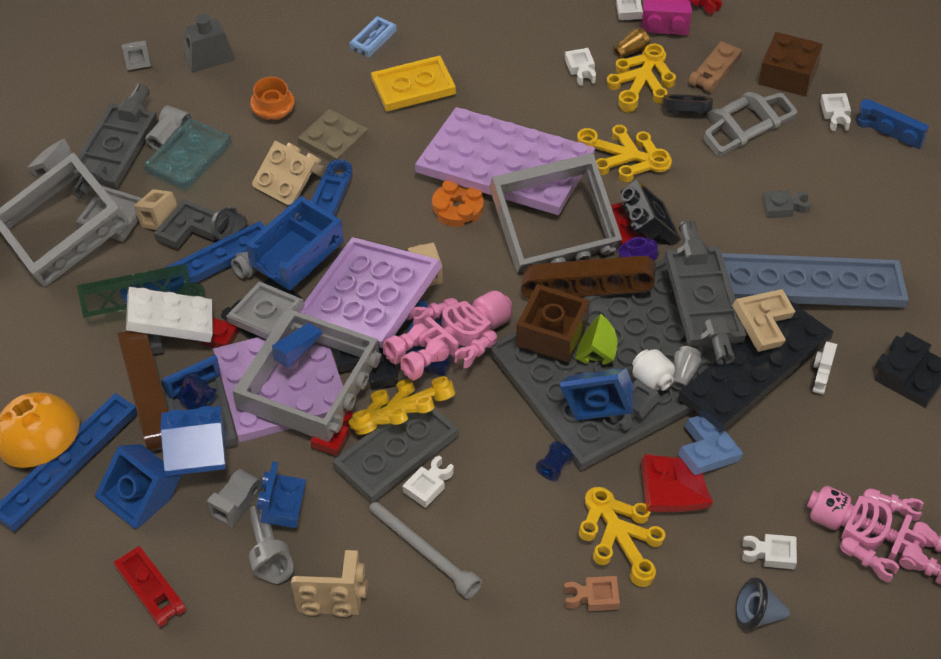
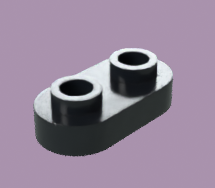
(696, 103)

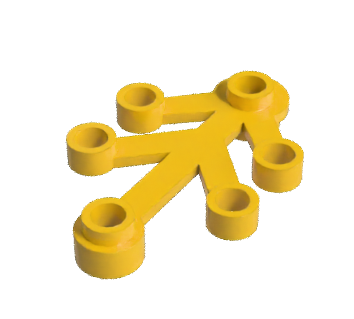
(652, 56)
(655, 159)
(396, 410)
(621, 531)

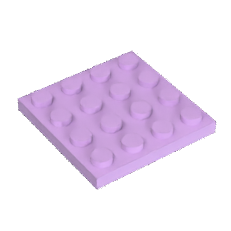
(371, 288)
(306, 385)

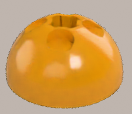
(36, 429)

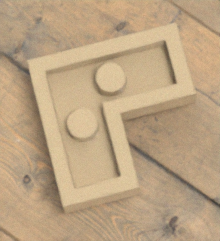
(760, 315)

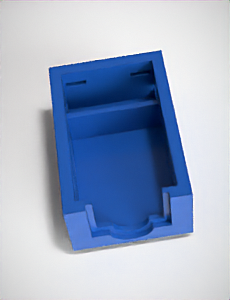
(292, 247)

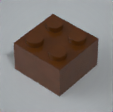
(790, 64)
(552, 323)

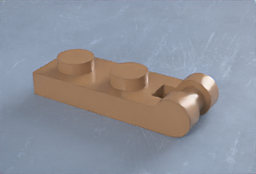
(715, 67)

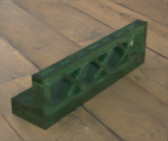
(130, 280)

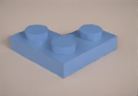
(711, 449)

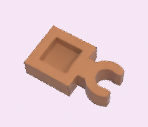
(598, 593)

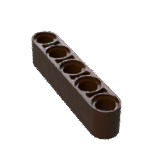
(592, 276)
(144, 385)

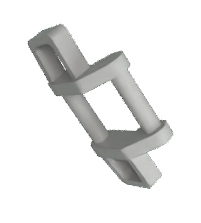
(722, 119)

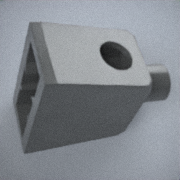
(206, 44)

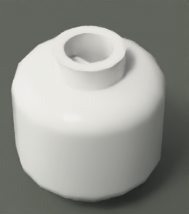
(653, 369)

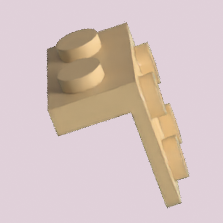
(286, 172)
(332, 594)

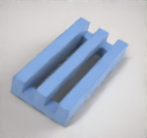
(376, 39)

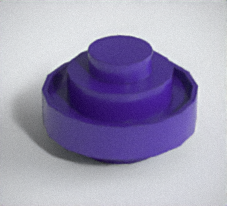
(639, 247)

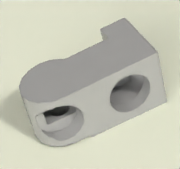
(234, 498)

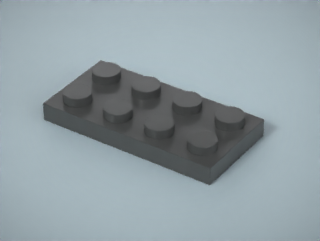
(394, 452)

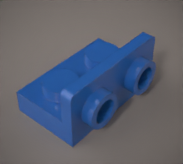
(281, 499)

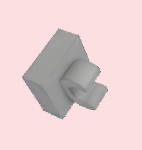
(136, 55)

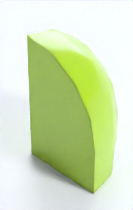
(598, 342)

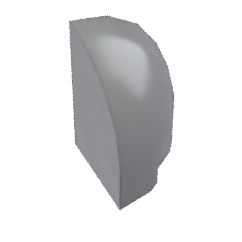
(49, 158)

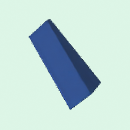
(294, 345)

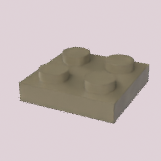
(333, 136)

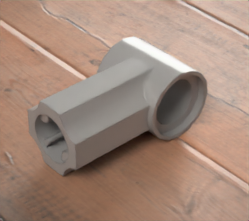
(169, 122)

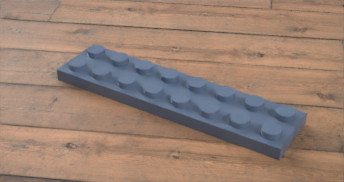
(819, 279)

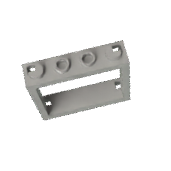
(548, 173)
(78, 243)
(263, 364)

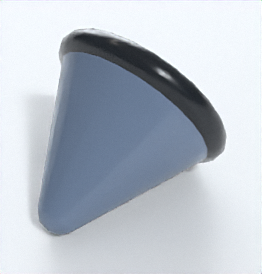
(758, 605)

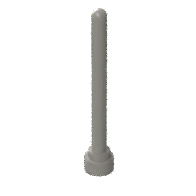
(466, 582)

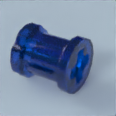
(554, 461)

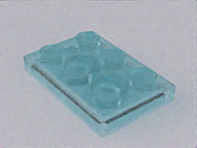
(187, 153)

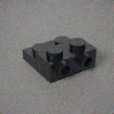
(648, 213)
(910, 369)

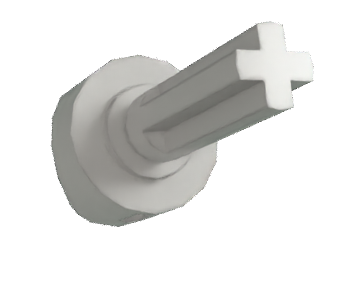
(269, 553)

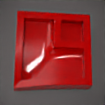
(672, 485)

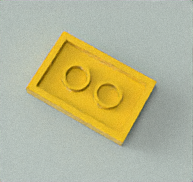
(413, 83)

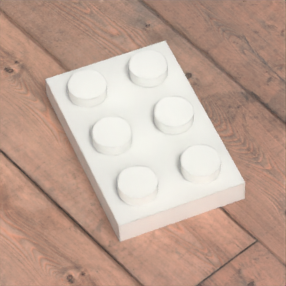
(169, 314)

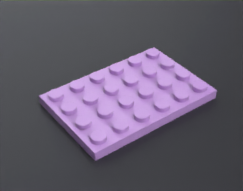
(478, 147)

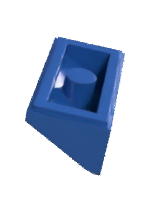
(205, 370)

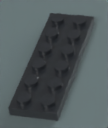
(731, 389)

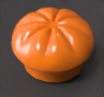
(271, 99)

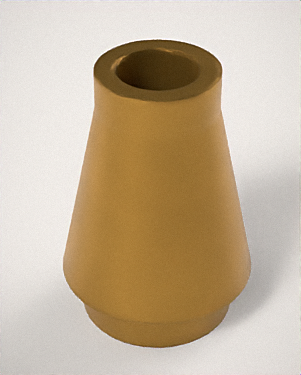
(633, 42)

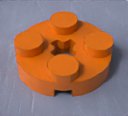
(454, 216)

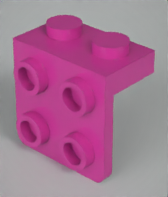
(667, 16)

